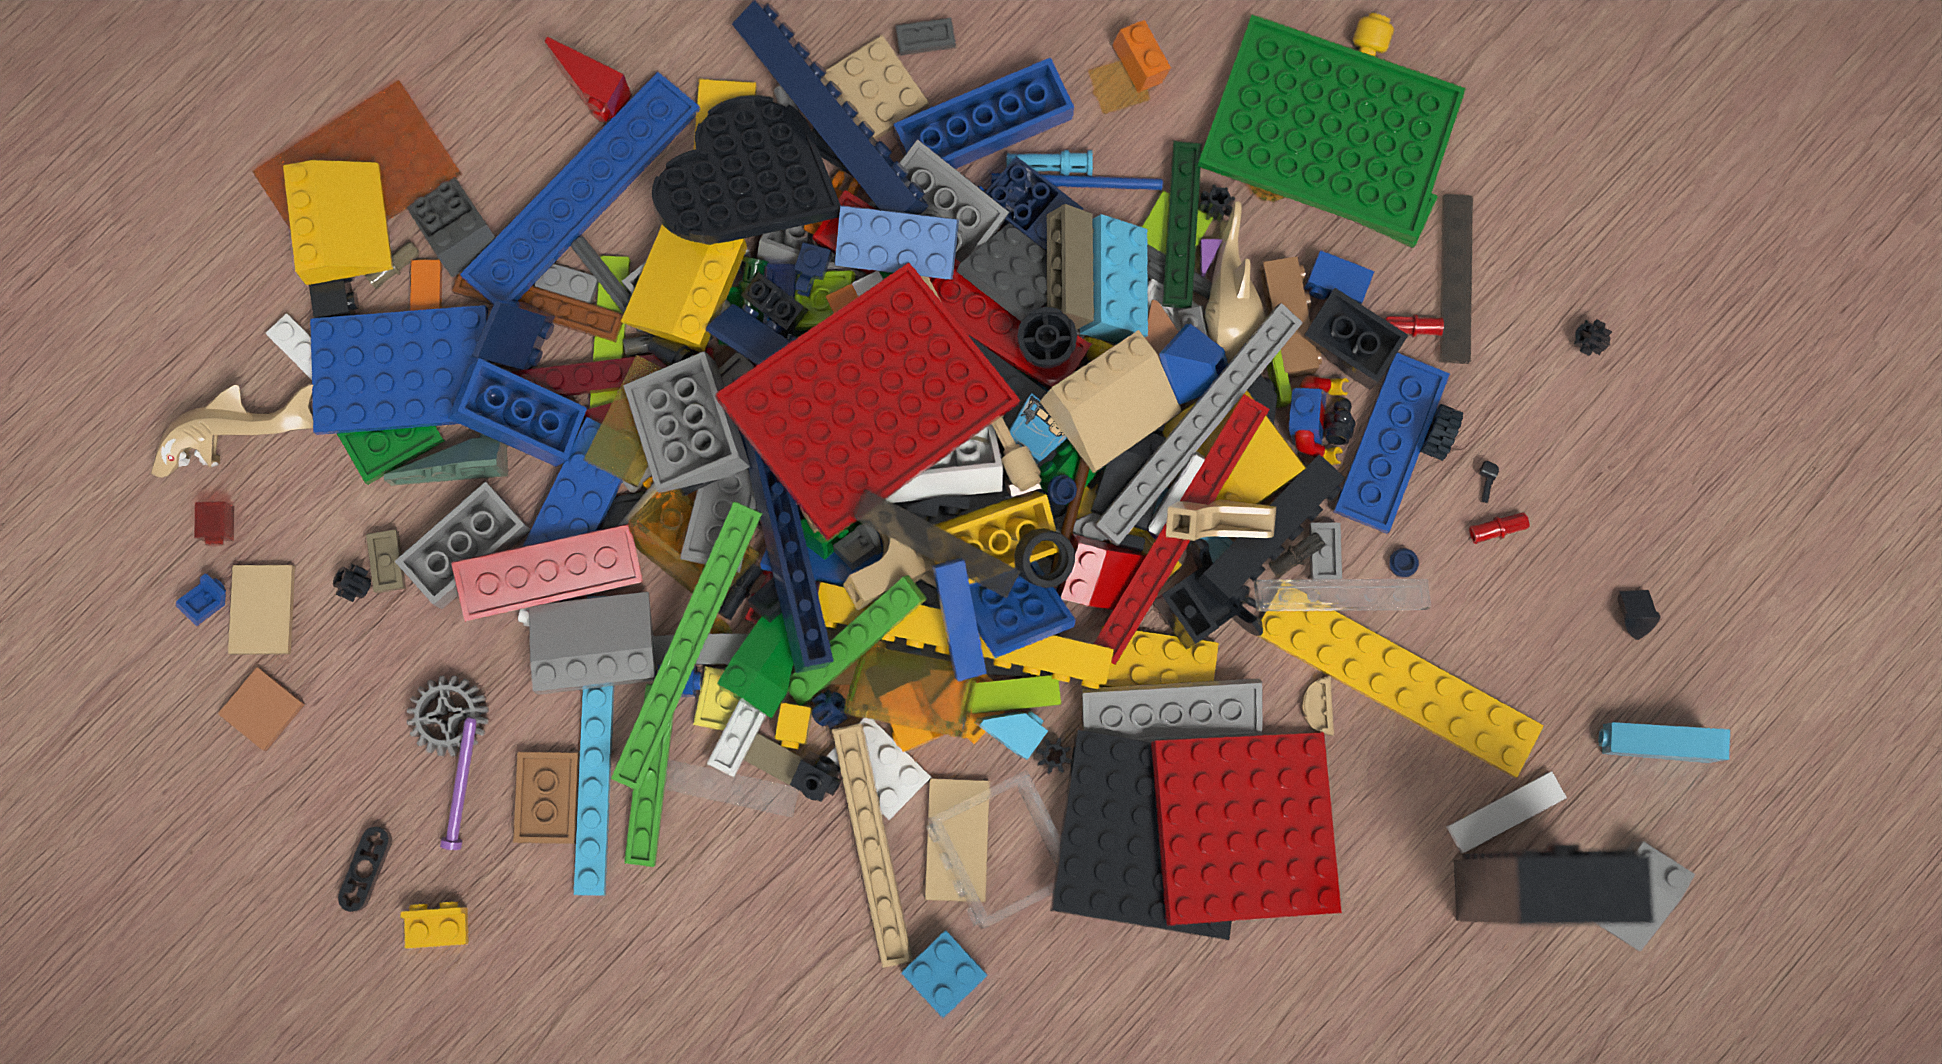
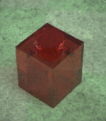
(214, 522)

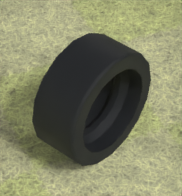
(1065, 563)

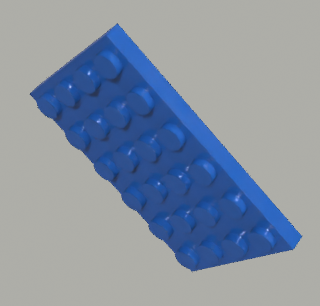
(391, 367)

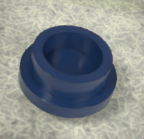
(1062, 489)
(1403, 562)

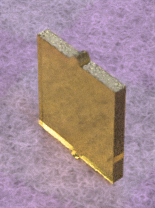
(1115, 88)

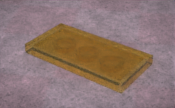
(617, 441)

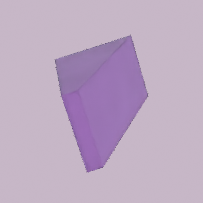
(1208, 251)

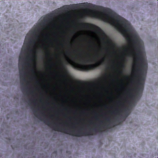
(1046, 337)

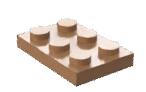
(546, 797)

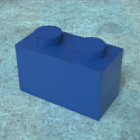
(1334, 272)

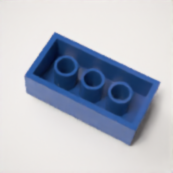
(517, 412)

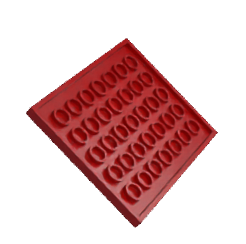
(867, 399)

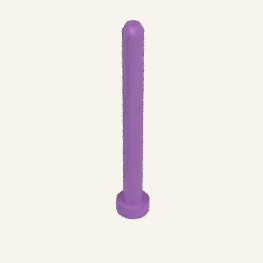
(451, 840)

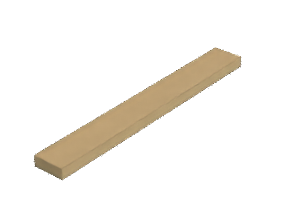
(872, 845)

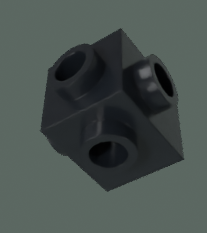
(816, 777)

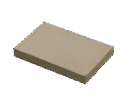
(261, 609)

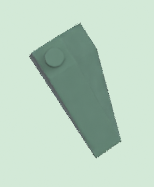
(467, 460)

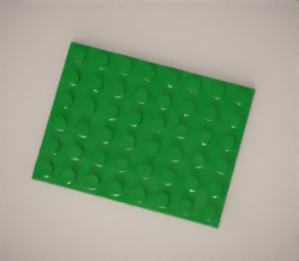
(1332, 128)

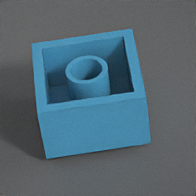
(944, 974)

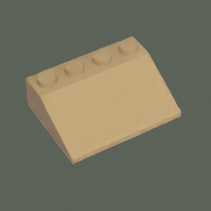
(1113, 401)

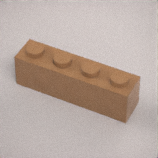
(1283, 284)

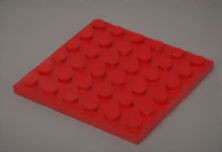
(1245, 828)

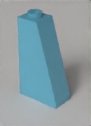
(1665, 742)

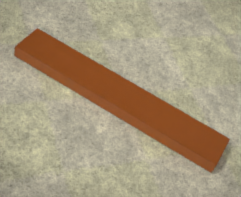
(567, 311)

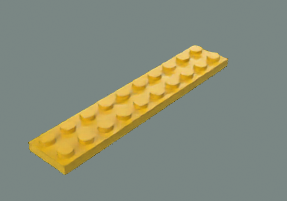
(1406, 685)

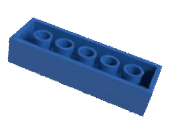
(990, 116)

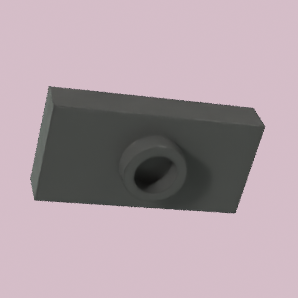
(925, 36)

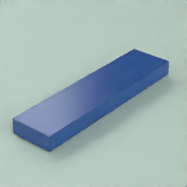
(959, 619)

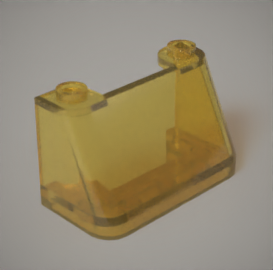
(910, 692)

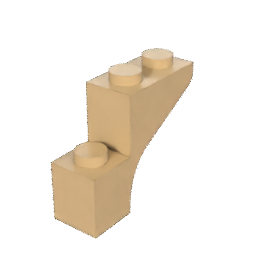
(1220, 518)

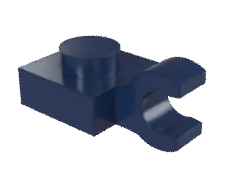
(812, 265)

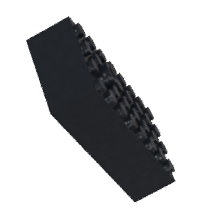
(1554, 887)

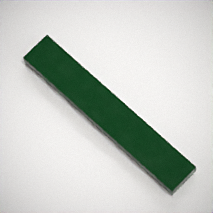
(1182, 225)

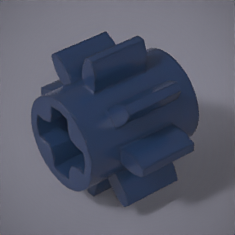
(829, 709)

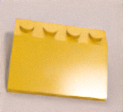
(337, 219)
(683, 288)
(1262, 467)

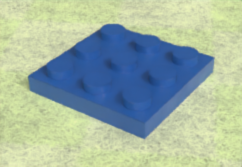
(1021, 618)

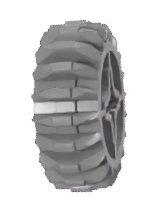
(421, 719)

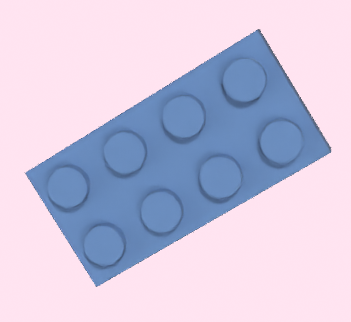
(892, 239)

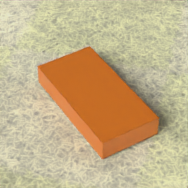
(426, 285)

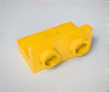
(435, 926)

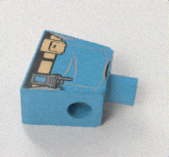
(1036, 429)

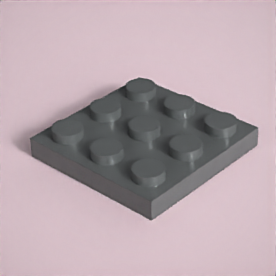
(1009, 271)

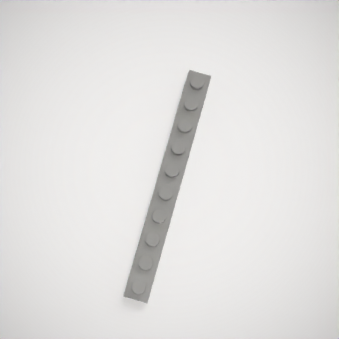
(1197, 424)

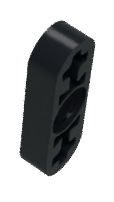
(365, 893)

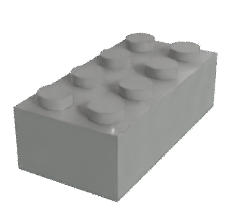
(472, 529)

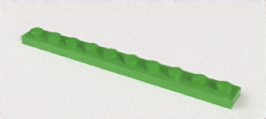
(686, 645)

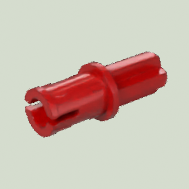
(1417, 325)
(1499, 527)

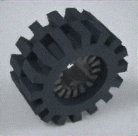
(1442, 432)

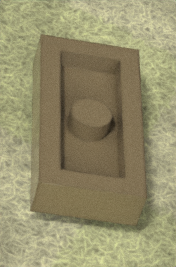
(383, 551)

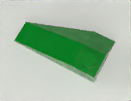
(761, 668)

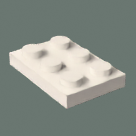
(894, 771)

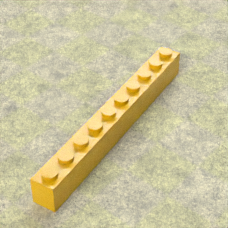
(926, 625)

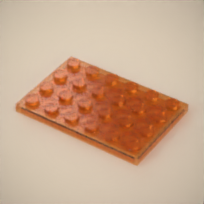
(380, 131)

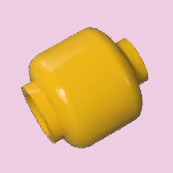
(1373, 34)

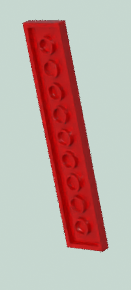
(974, 311)

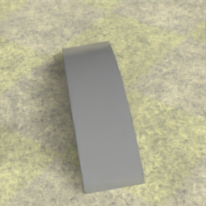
(716, 650)

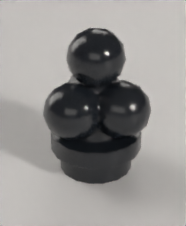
(1339, 424)

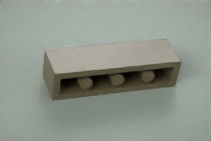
(1070, 263)

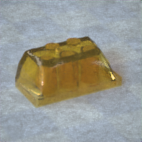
(660, 536)

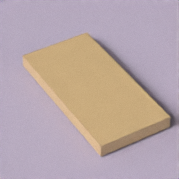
(968, 834)

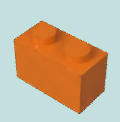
(1141, 56)

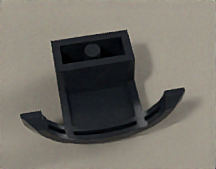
(1197, 613)

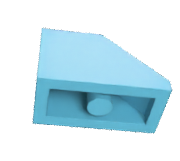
(1015, 730)

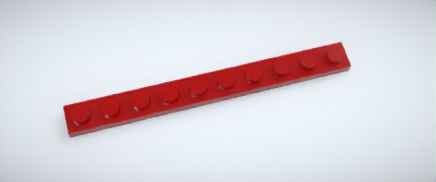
(1168, 550)

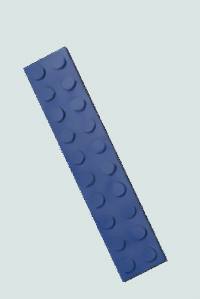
(581, 191)

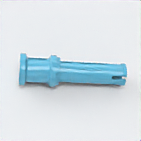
(1064, 162)

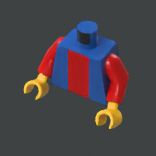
(1308, 415)

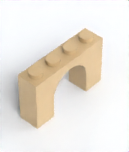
(875, 580)

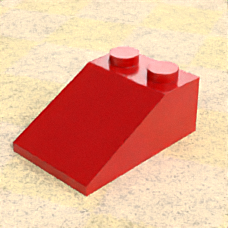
(597, 85)
(1099, 573)

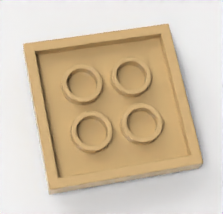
(878, 86)

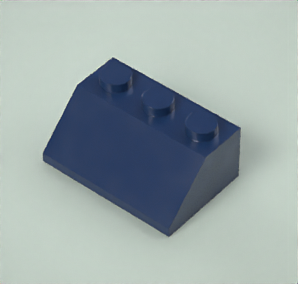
(747, 334)

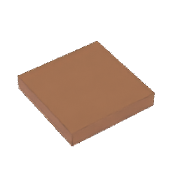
(261, 709)

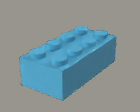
(1119, 280)

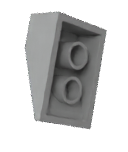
(1668, 887)

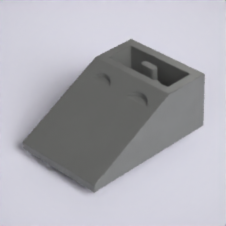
(451, 225)

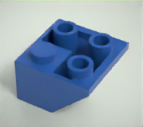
(1192, 363)

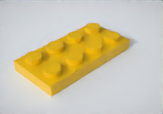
(1162, 660)

